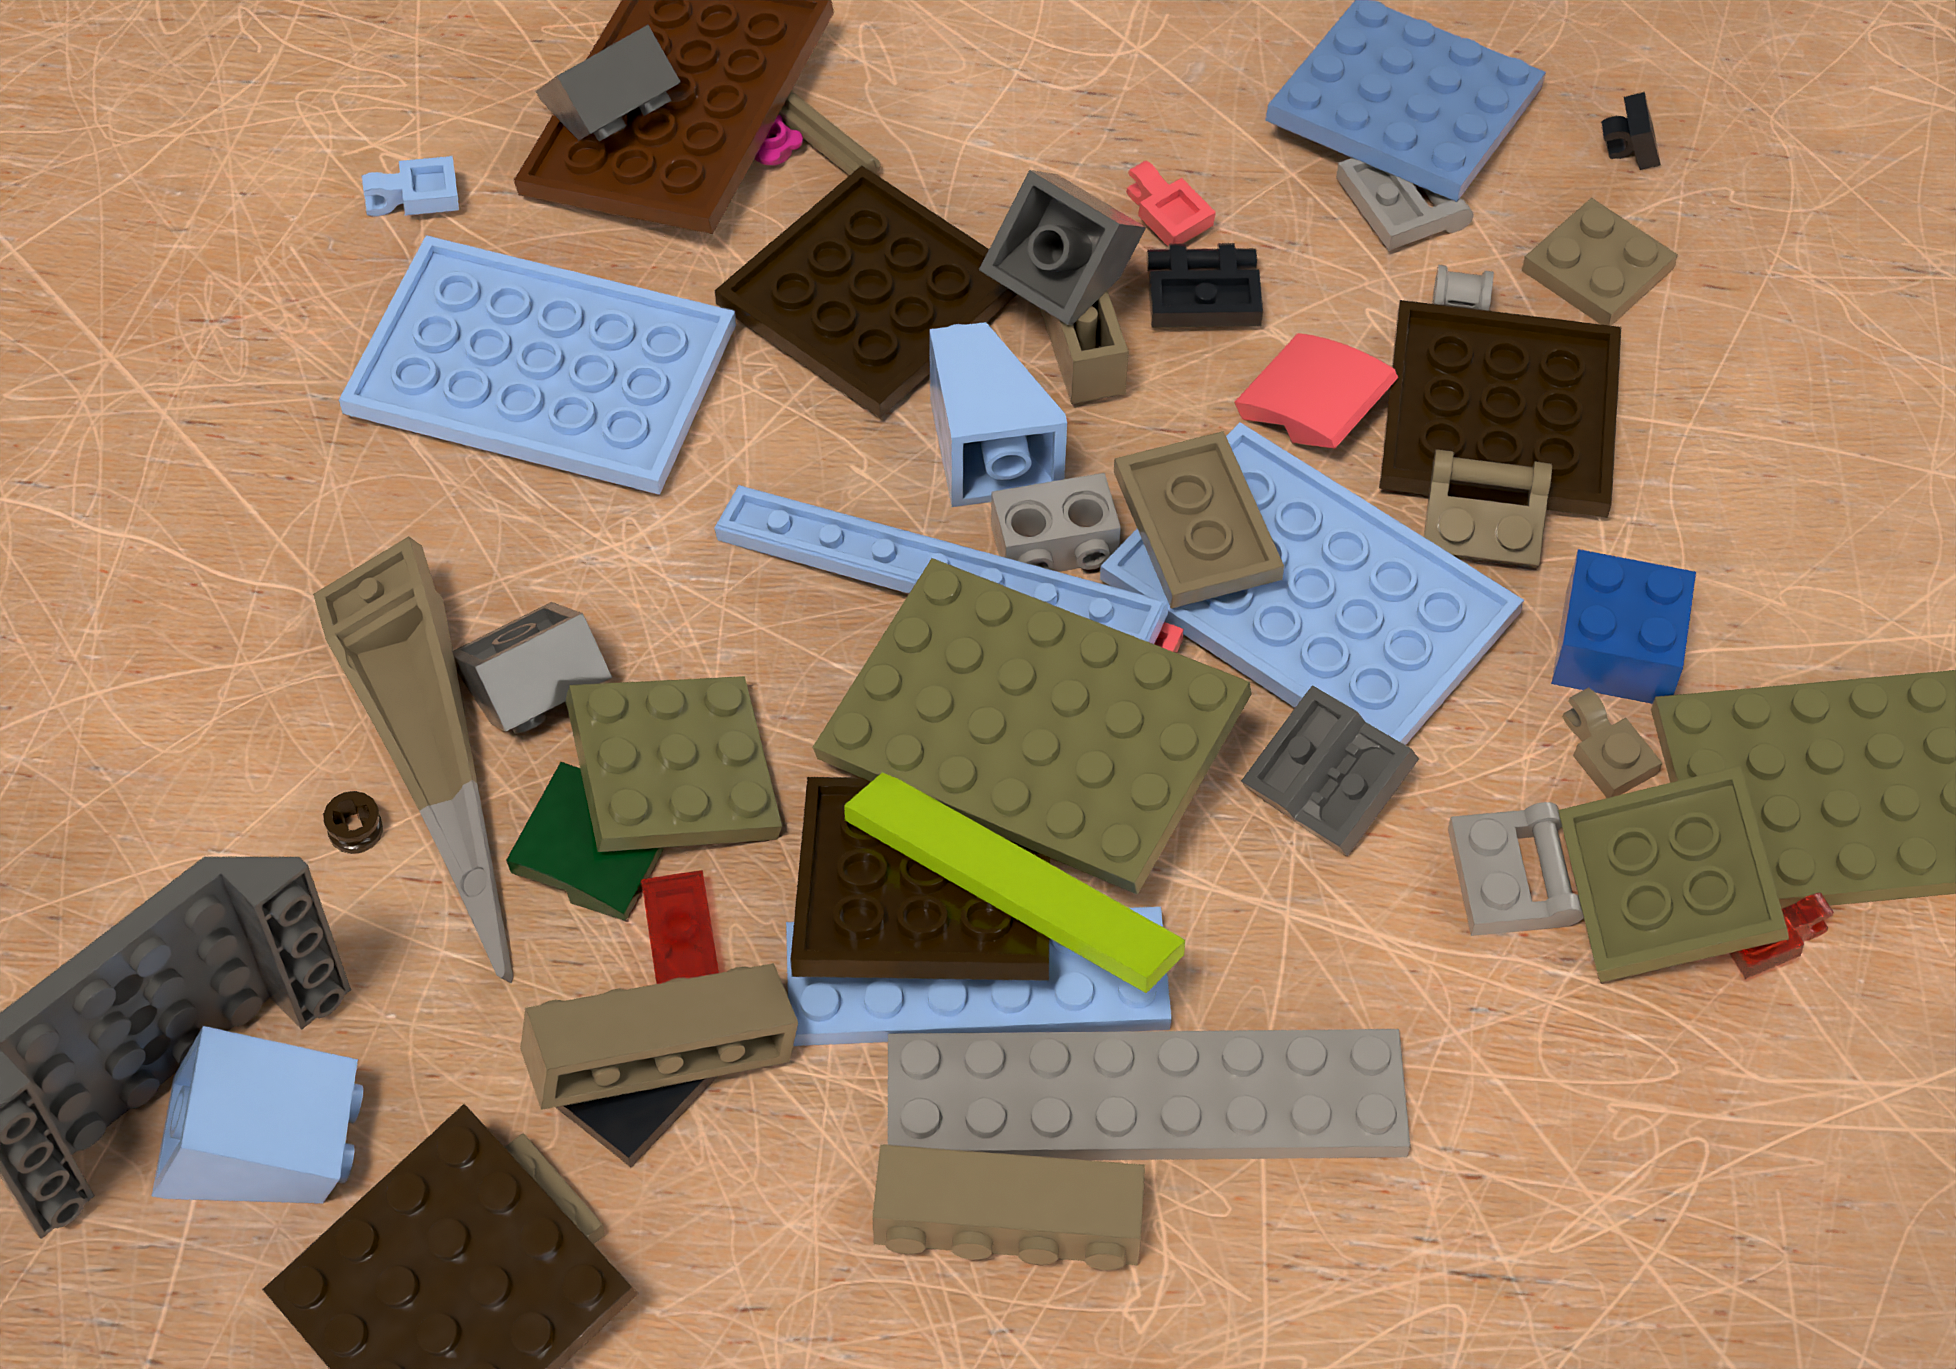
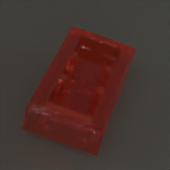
(679, 926)

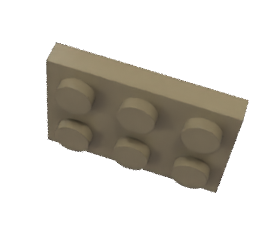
(1198, 519)

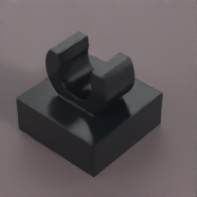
(1632, 133)

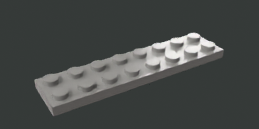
(1151, 1094)

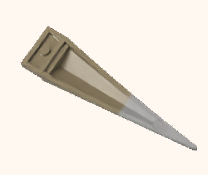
(400, 660)

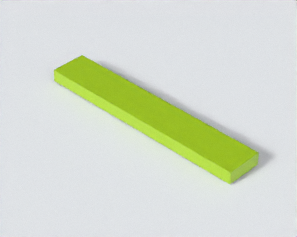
(1016, 881)

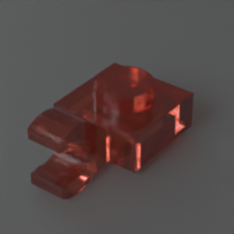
(1803, 923)

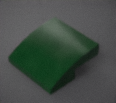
(563, 853)

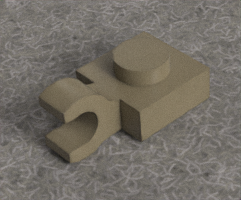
(1609, 753)

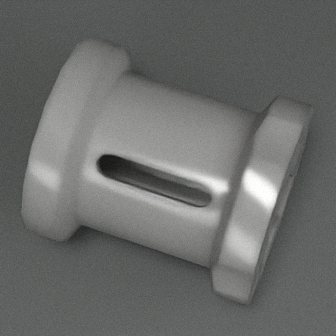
(1462, 289)

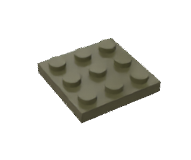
(672, 763)
(1672, 874)

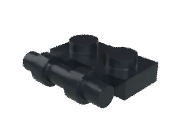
(1204, 287)

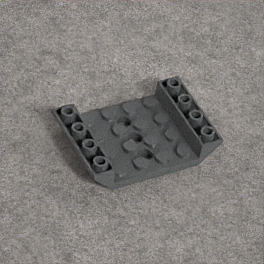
(133, 1003)

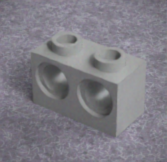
(1054, 519)

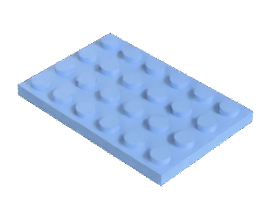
(540, 364)
(1359, 604)

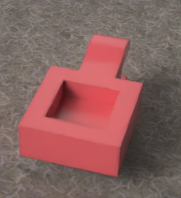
(1171, 210)

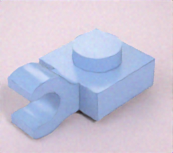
(421, 186)

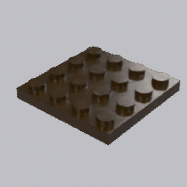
(862, 287)
(1505, 395)
(887, 916)
(451, 1267)

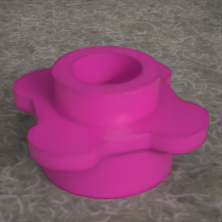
(778, 144)

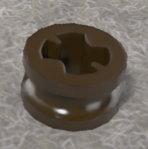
(368, 813)

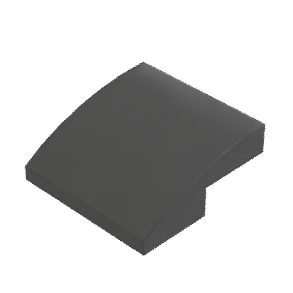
(1330, 770)

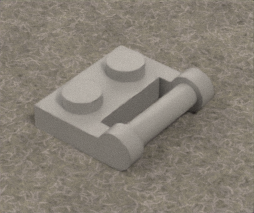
(1396, 207)
(1495, 876)

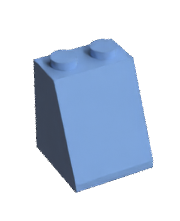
(991, 416)
(257, 1122)

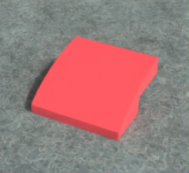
(1316, 390)

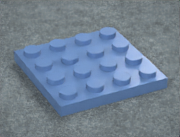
(1406, 97)

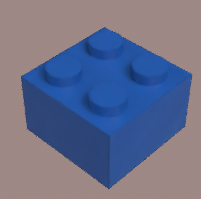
(1624, 627)

